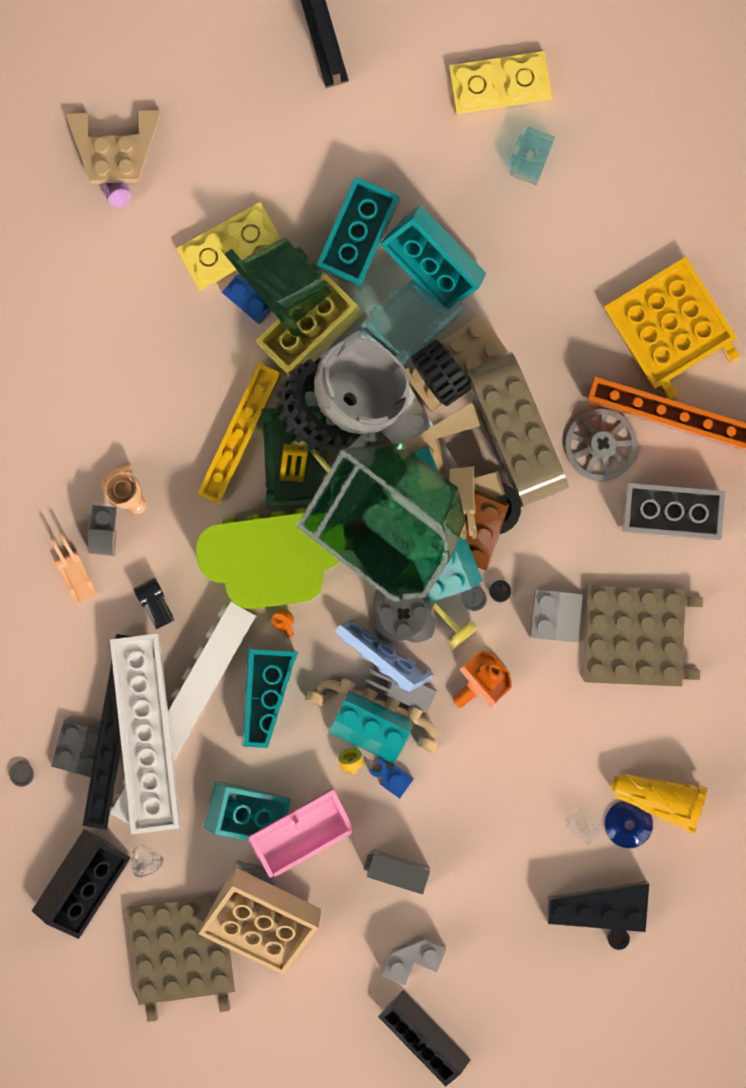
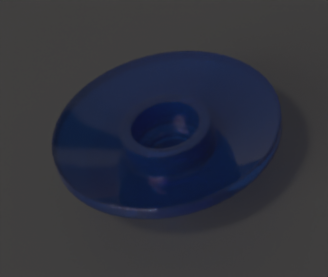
(616, 829)

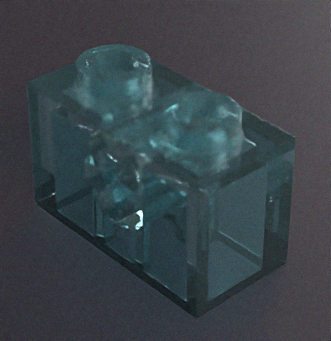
(541, 145)

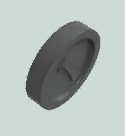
(474, 599)
(21, 774)

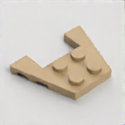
(114, 156)

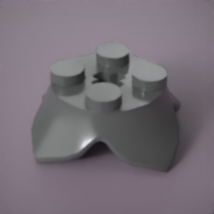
(393, 629)

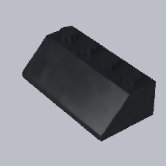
(80, 884)

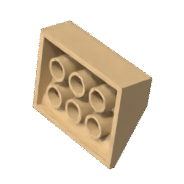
(260, 921)

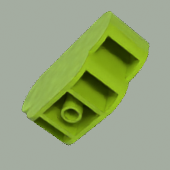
(264, 560)

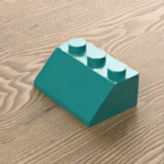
(371, 727)

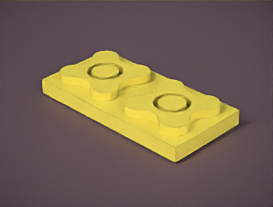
(500, 82)
(243, 233)

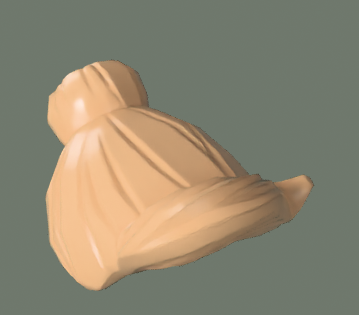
(123, 489)

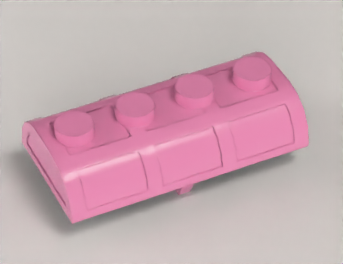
(301, 834)

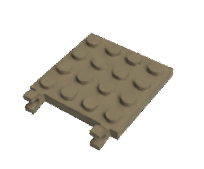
(637, 636)
(173, 958)

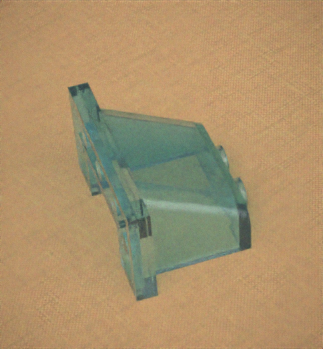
(408, 320)

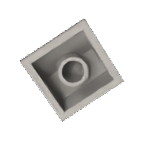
(556, 615)

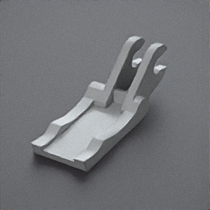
(419, 698)

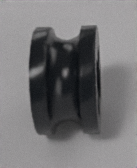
(507, 591)
(613, 944)

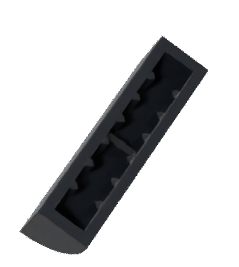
(424, 1038)

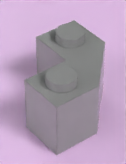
(421, 951)

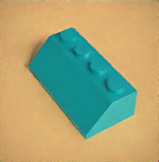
(433, 258)

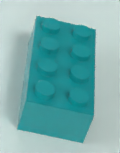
(358, 232)

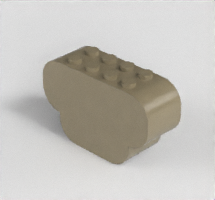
(516, 429)

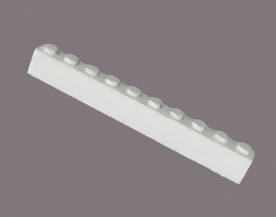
(199, 683)

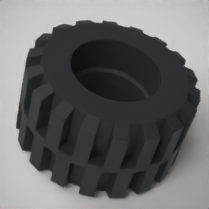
(441, 373)

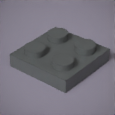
(75, 748)

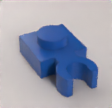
(394, 780)

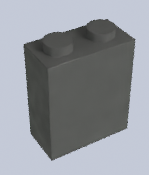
(397, 871)

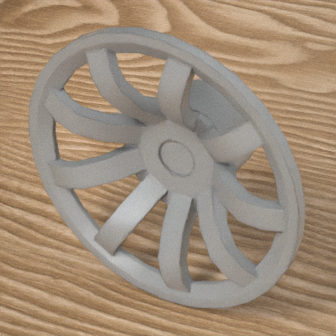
(601, 444)

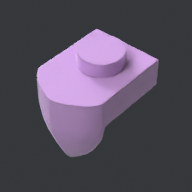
(117, 194)

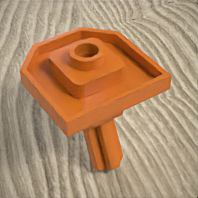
(485, 677)

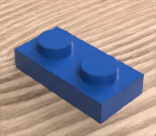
(246, 299)

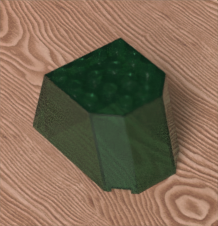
(387, 519)

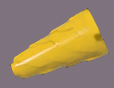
(668, 800)

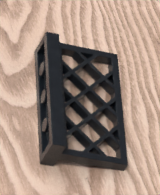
(325, 42)

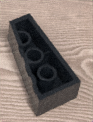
(604, 908)

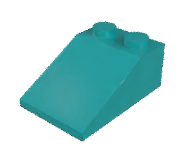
(242, 810)

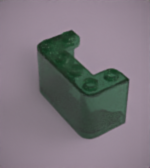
(288, 493)

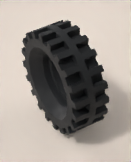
(302, 420)

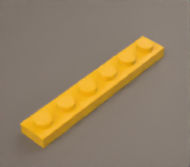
(238, 433)

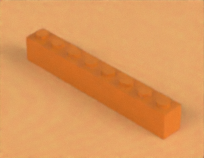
(667, 413)

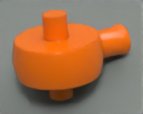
(283, 621)

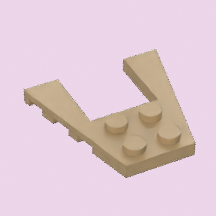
(462, 420)

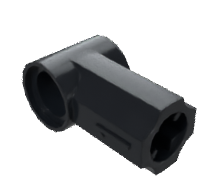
(151, 597)

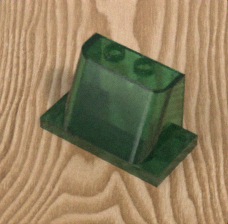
(283, 281)

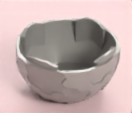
(366, 376)

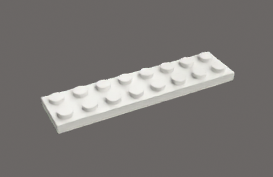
(145, 734)

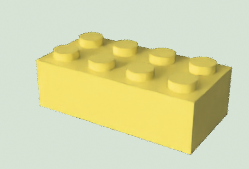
(318, 327)

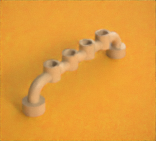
(391, 704)

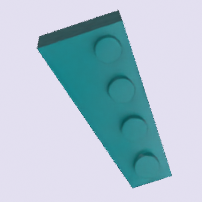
(264, 692)

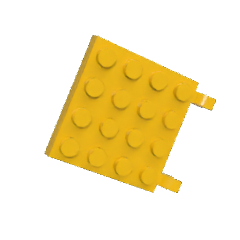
(671, 324)

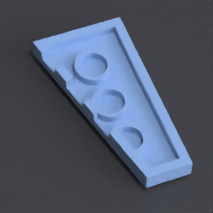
(383, 656)

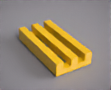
(294, 452)

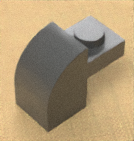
(102, 530)

